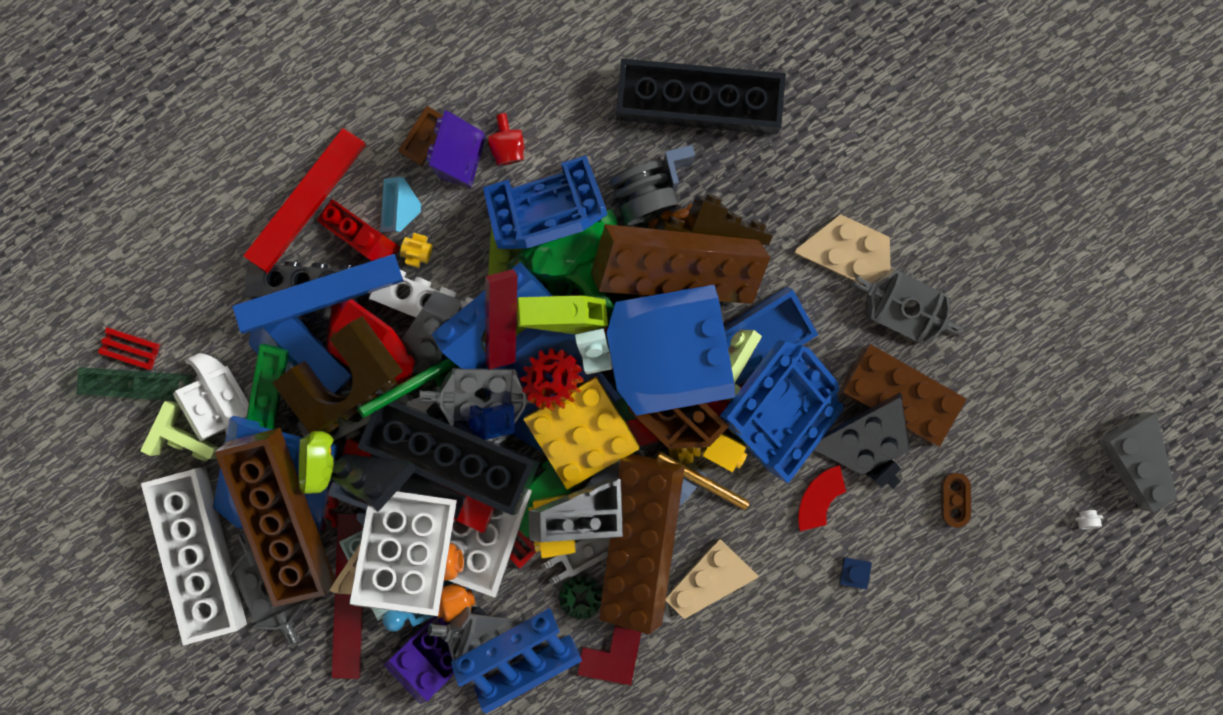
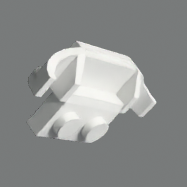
(211, 398)

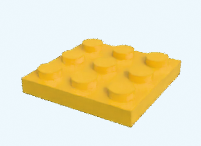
(583, 434)

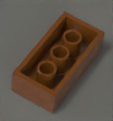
(926, 403)

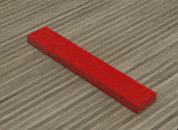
(304, 200)

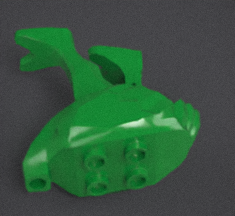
(568, 262)

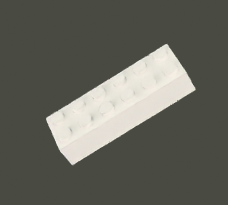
(194, 555)

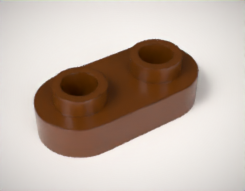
(956, 499)

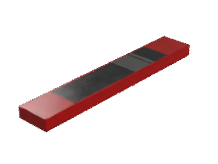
(467, 510)

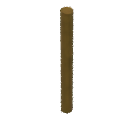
(707, 483)

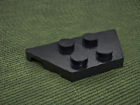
(868, 437)

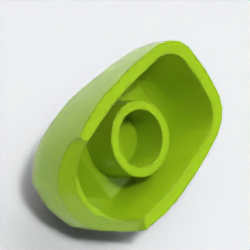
(315, 462)

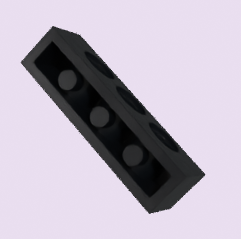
(260, 283)

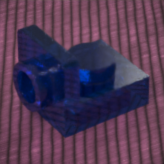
(492, 421)

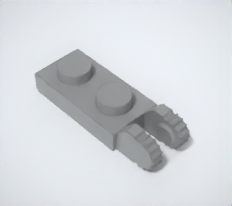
(587, 554)

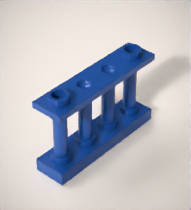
(524, 675)

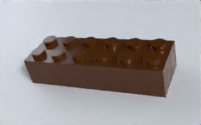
(671, 261)
(276, 517)
(642, 558)

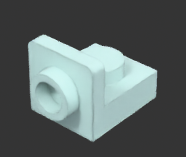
(594, 351)

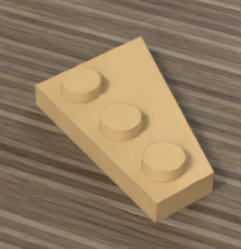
(709, 580)

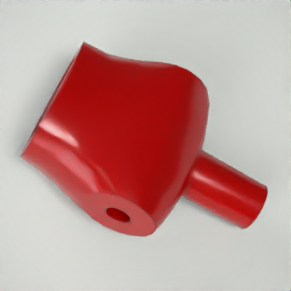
(507, 144)

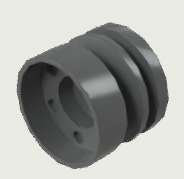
(642, 189)

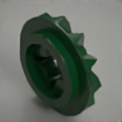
(580, 584)

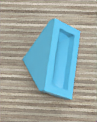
(398, 205)

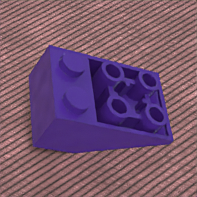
(456, 150)
(422, 663)

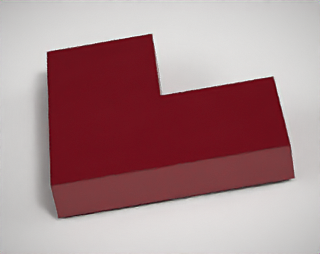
(614, 665)

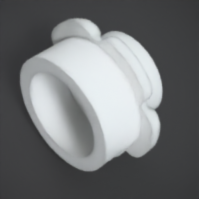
(1089, 520)

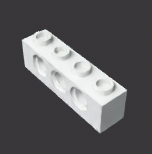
(414, 303)

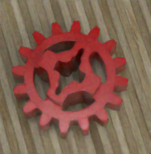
(539, 375)

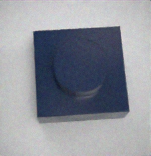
(855, 573)

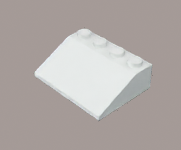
(487, 552)
(404, 554)

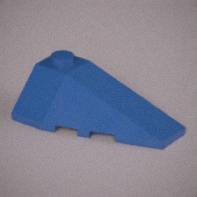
(303, 346)

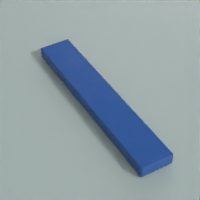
(317, 294)

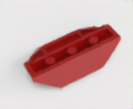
(348, 311)

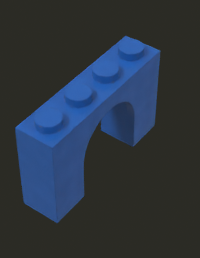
(462, 333)

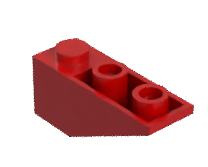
(356, 232)

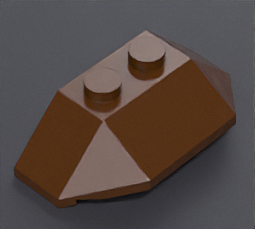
(684, 426)

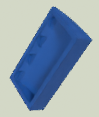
(773, 319)

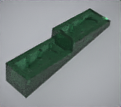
(142, 383)

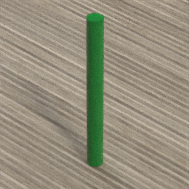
(406, 387)

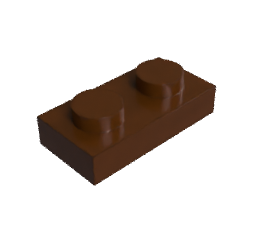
(421, 137)

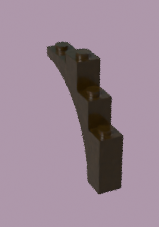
(709, 218)

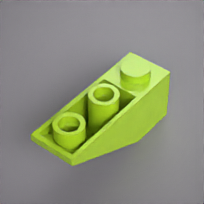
(562, 313)

